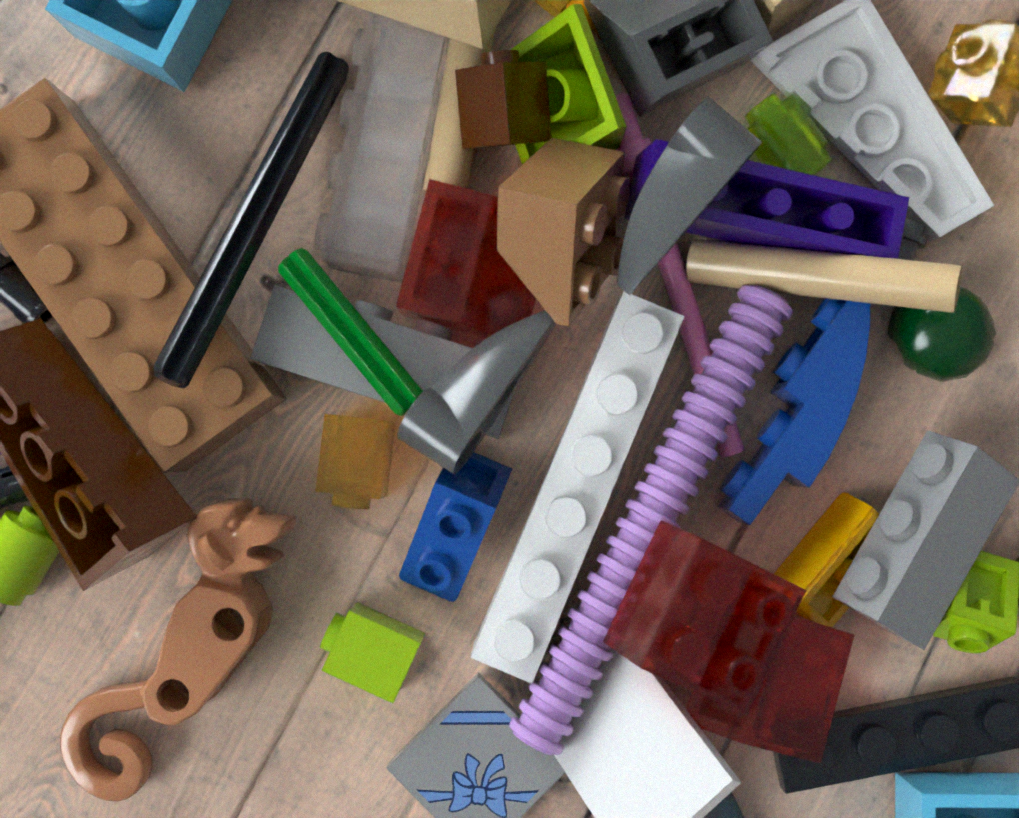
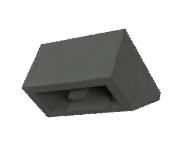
(676, 44)

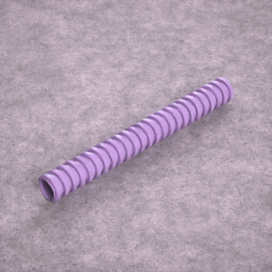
(660, 497)

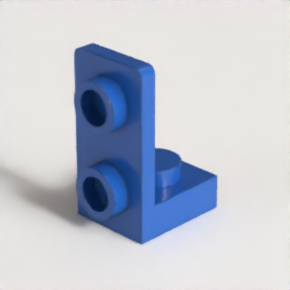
(454, 526)

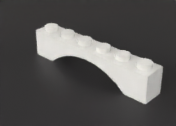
(576, 487)

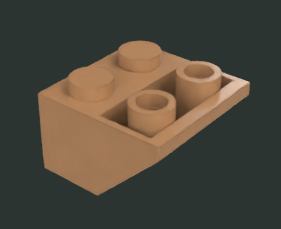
(563, 223)

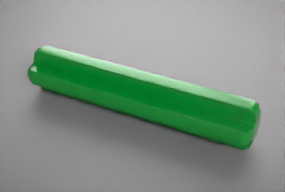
(350, 331)

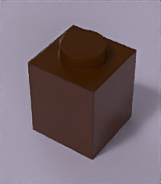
(503, 101)

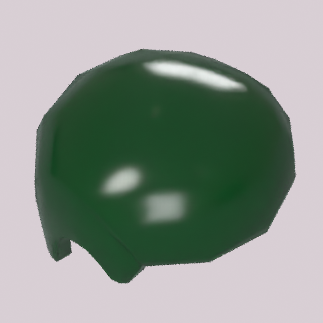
(944, 343)

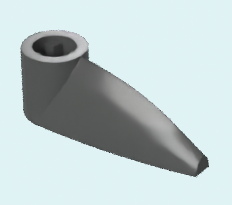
(681, 186)
(466, 401)

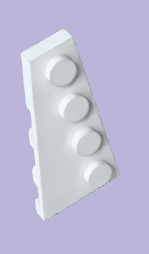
(876, 113)

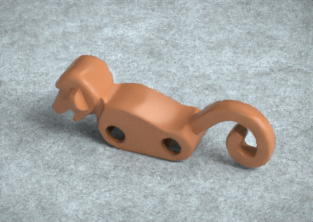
(198, 646)

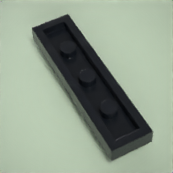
(910, 735)

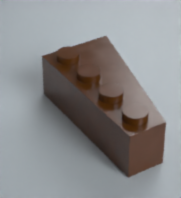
(80, 461)

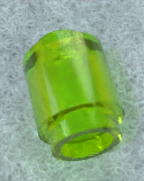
(787, 136)

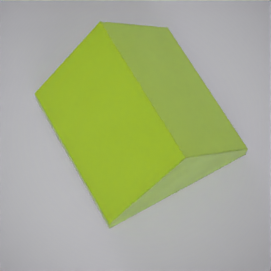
(578, 86)

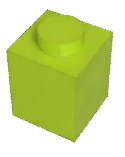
(370, 650)

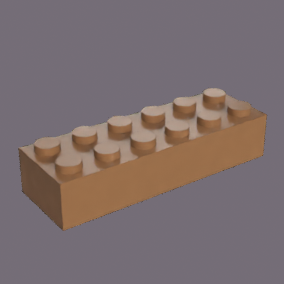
(117, 281)

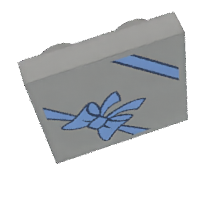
(472, 761)

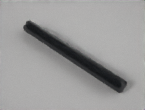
(250, 223)

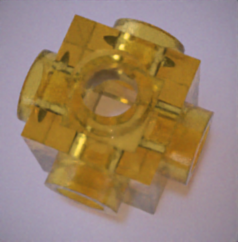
(979, 74)

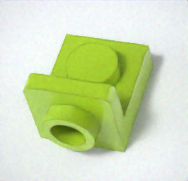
(983, 607)

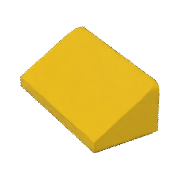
(825, 556)

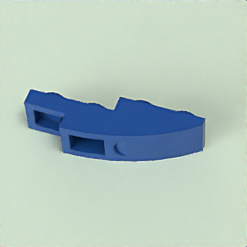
(820, 389)

